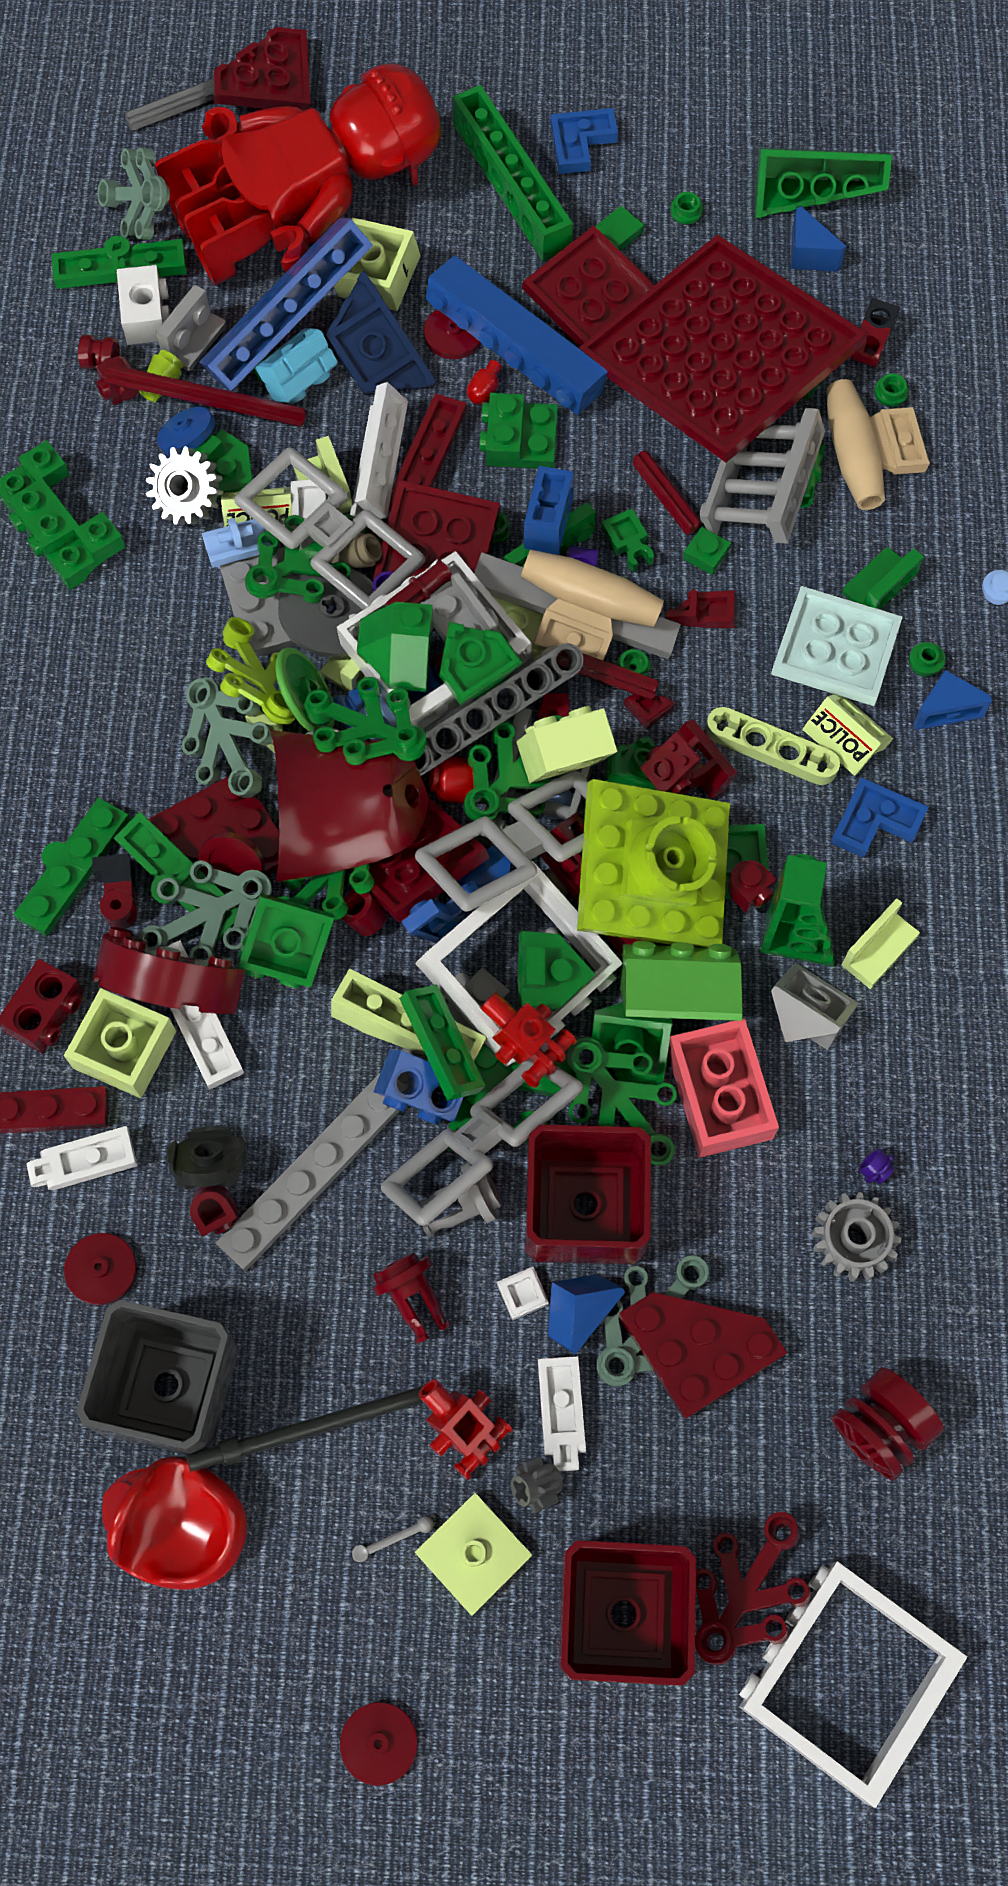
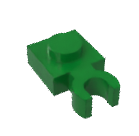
(629, 536)

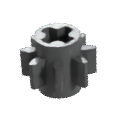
(536, 1484)

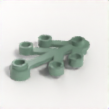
(151, 193)
(222, 737)
(211, 909)
(627, 1352)

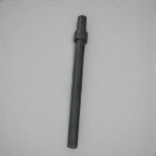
(230, 1451)

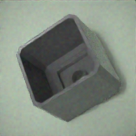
(131, 1356)

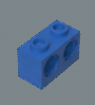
(548, 510)
(419, 1090)

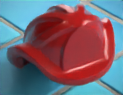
(173, 1525)

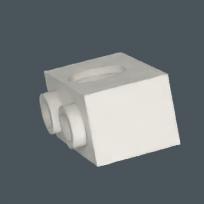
(142, 303)

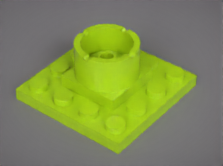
(653, 865)

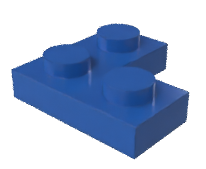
(577, 130)
(873, 809)
(434, 919)

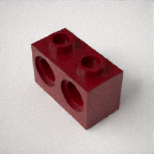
(32, 1003)

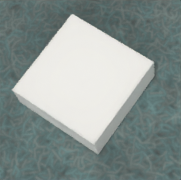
(522, 1293)

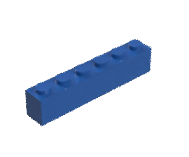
(286, 303)
(516, 335)

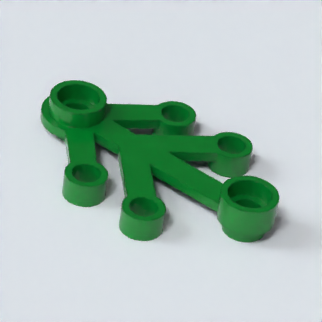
(294, 562)
(404, 741)
(510, 777)
(335, 884)
(617, 1093)

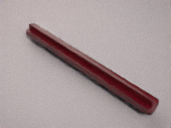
(204, 395)

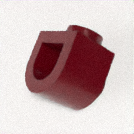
(111, 391)
(751, 885)
(364, 913)
(213, 1209)

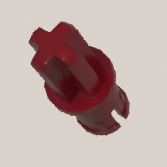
(423, 586)

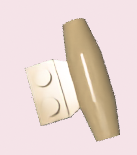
(871, 444)
(586, 602)

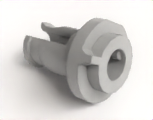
(479, 1199)

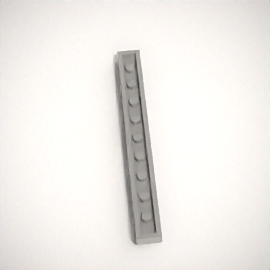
(327, 1156)

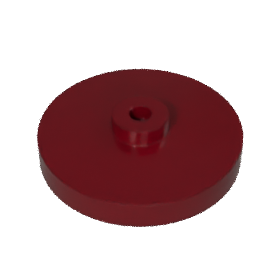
(448, 339)
(232, 855)
(100, 1269)
(378, 1743)

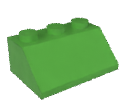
(681, 981)

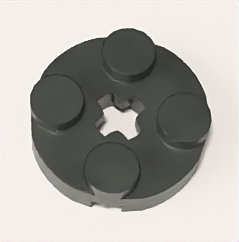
(193, 1169)

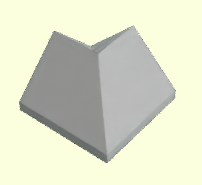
(810, 1007)

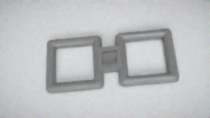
(328, 527)
(517, 842)
(474, 1141)

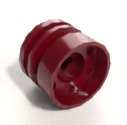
(893, 1417)

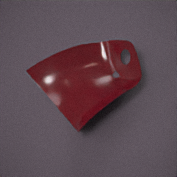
(337, 811)

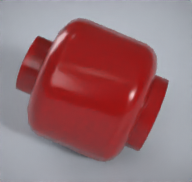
(451, 779)

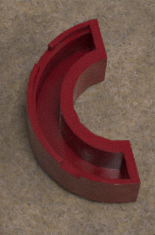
(165, 976)

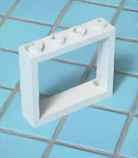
(441, 699)
(562, 915)
(912, 1720)

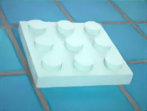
(837, 646)

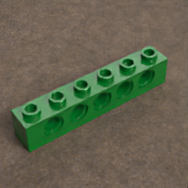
(511, 173)

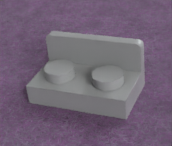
(190, 328)
(461, 606)

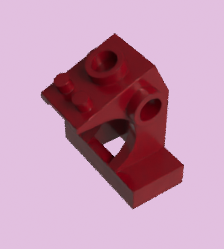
(678, 768)

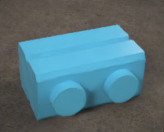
(297, 366)

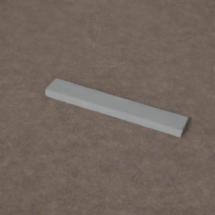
(504, 582)

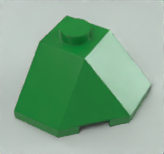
(398, 644)
(633, 1035)

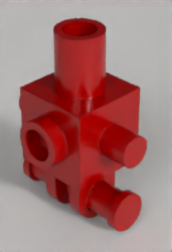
(523, 1034)
(462, 1426)

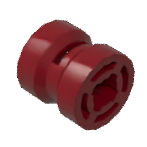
(96, 351)

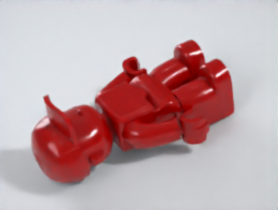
(289, 173)

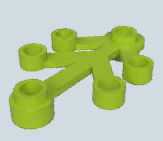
(237, 636)

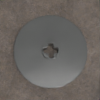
(310, 624)

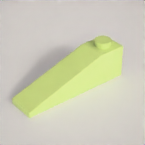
(380, 1013)

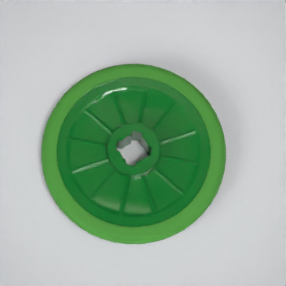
(296, 679)

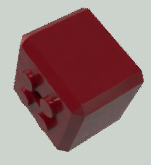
(593, 1162)
(663, 1593)

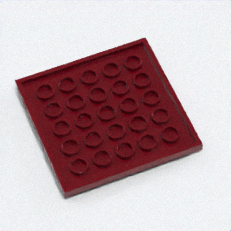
(723, 347)

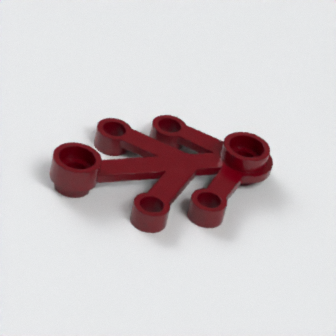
(744, 1594)

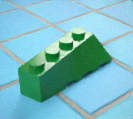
(815, 177)
(796, 914)

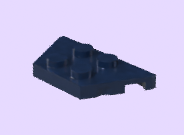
(375, 344)

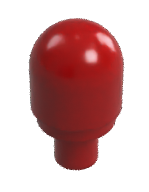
(484, 383)

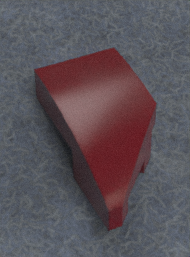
(706, 610)

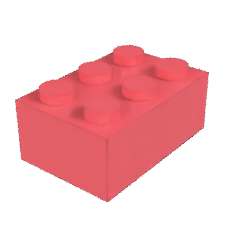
(722, 1088)

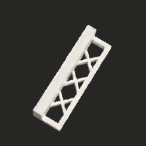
(380, 452)

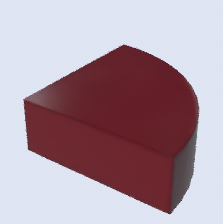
(648, 711)

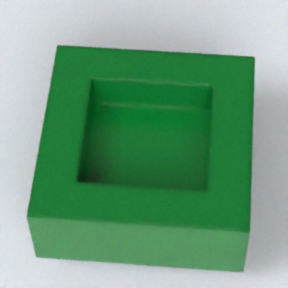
(706, 551)

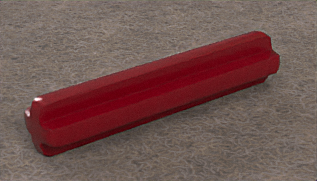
(666, 492)
(613, 675)

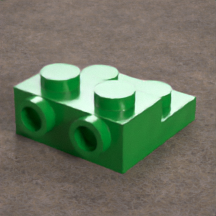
(518, 432)
(284, 941)

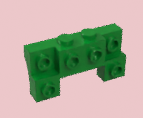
(51, 529)

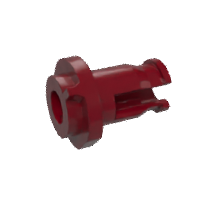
(405, 1279)

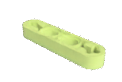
(769, 751)

